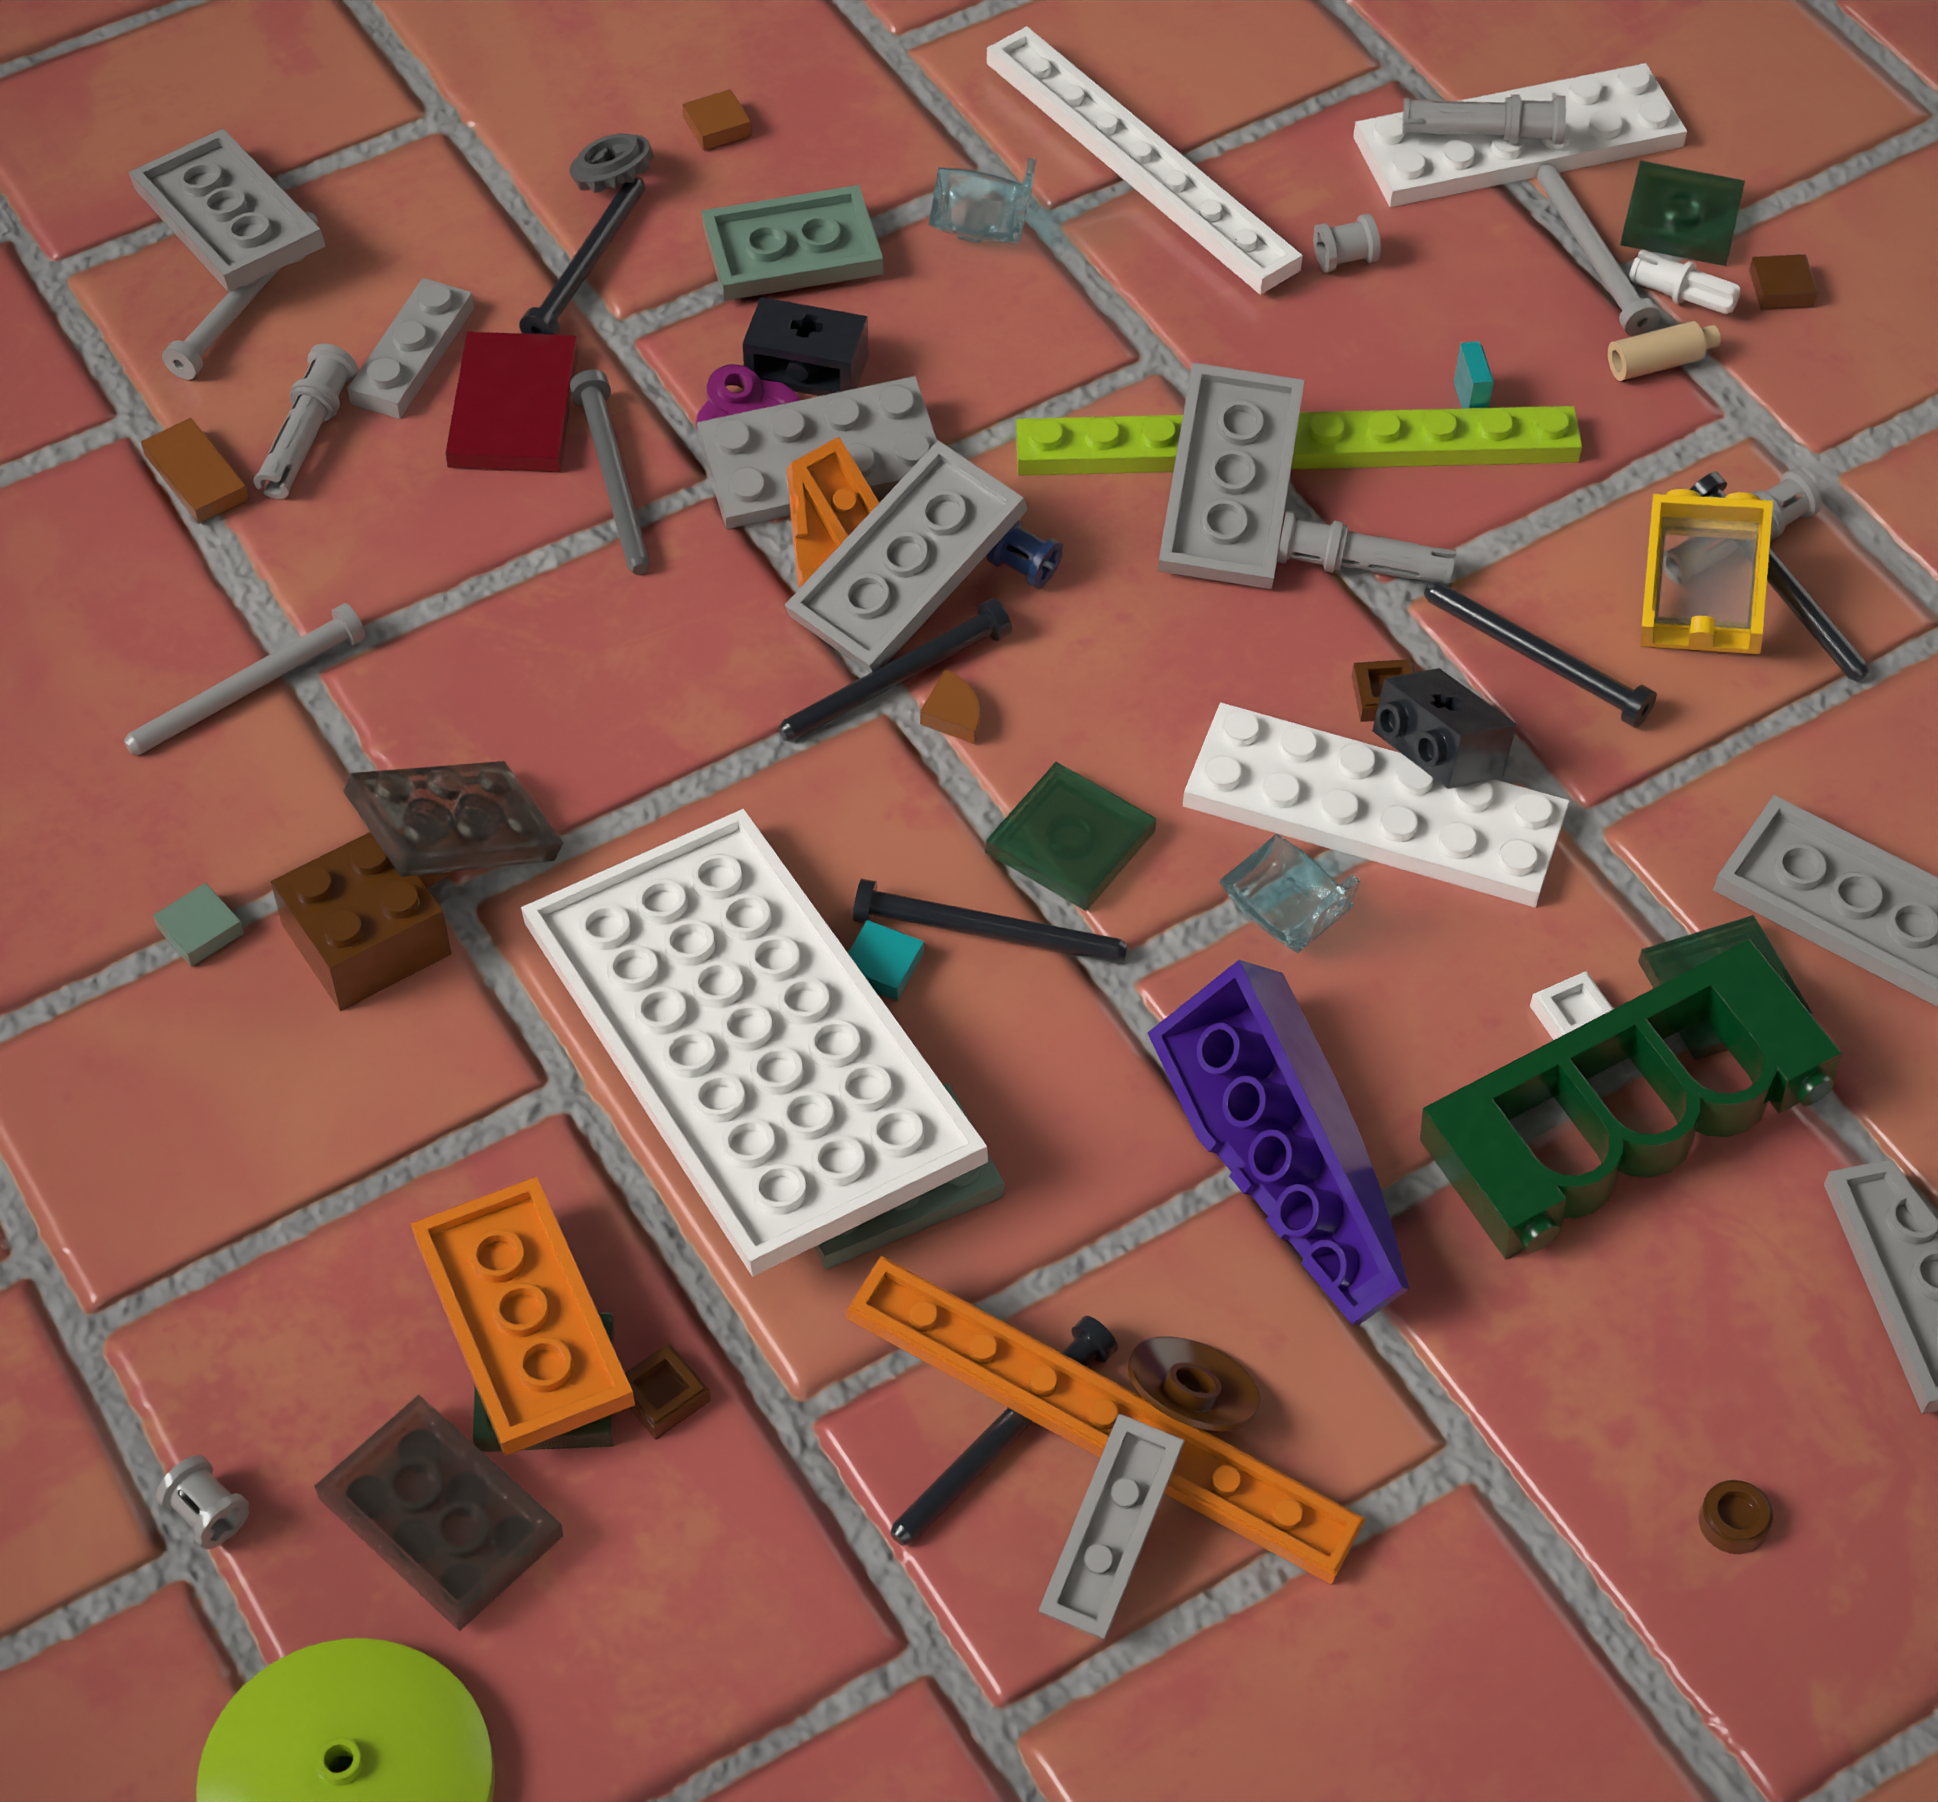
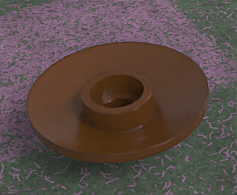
(1193, 1383)

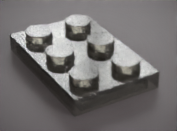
(452, 818)
(439, 1512)

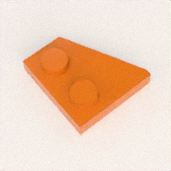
(825, 504)

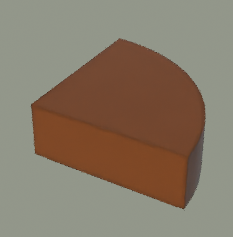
(952, 708)

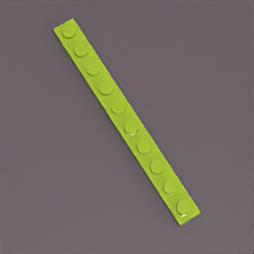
(1321, 440)

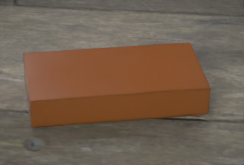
(194, 470)

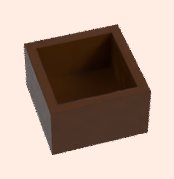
(360, 920)

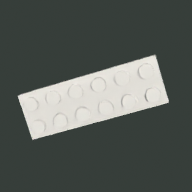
(1606, 121)
(1374, 805)

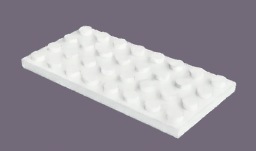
(753, 1041)

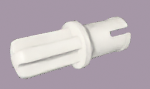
(1684, 282)

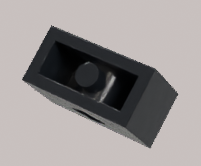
(806, 346)
(1444, 728)

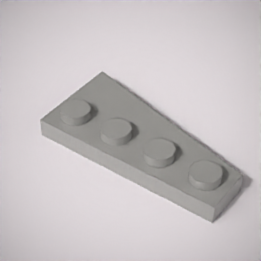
(1898, 1256)

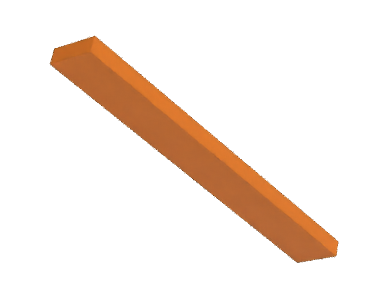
(1084, 1408)

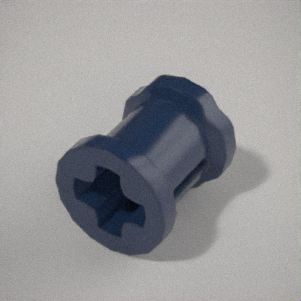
(1027, 554)

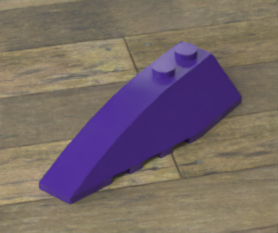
(1284, 1130)

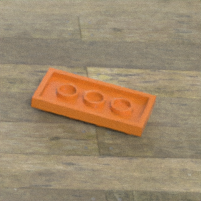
(522, 1316)

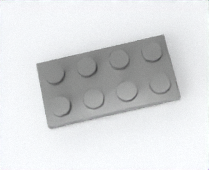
(227, 210)
(750, 451)
(1231, 476)
(906, 557)
(1839, 895)

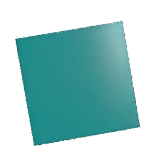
(1473, 376)
(886, 958)

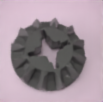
(611, 162)

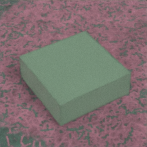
(198, 924)

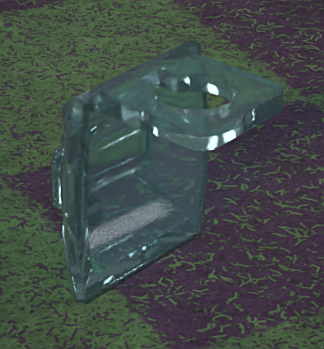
(981, 204)
(1288, 893)

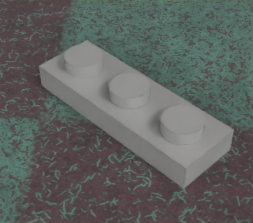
(410, 348)
(1111, 1527)

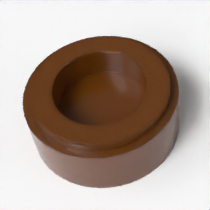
(1735, 1516)

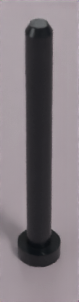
(545, 318)
(1799, 599)
(990, 621)
(1634, 703)
(984, 924)
(1090, 1343)

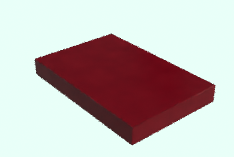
(512, 401)

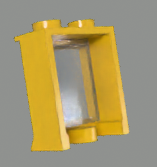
(1707, 572)

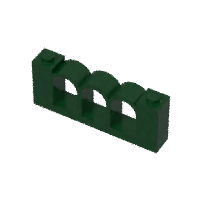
(1522, 1199)

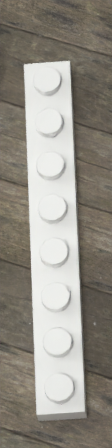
(1145, 160)

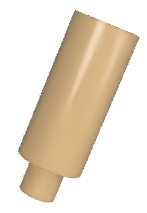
(1661, 349)

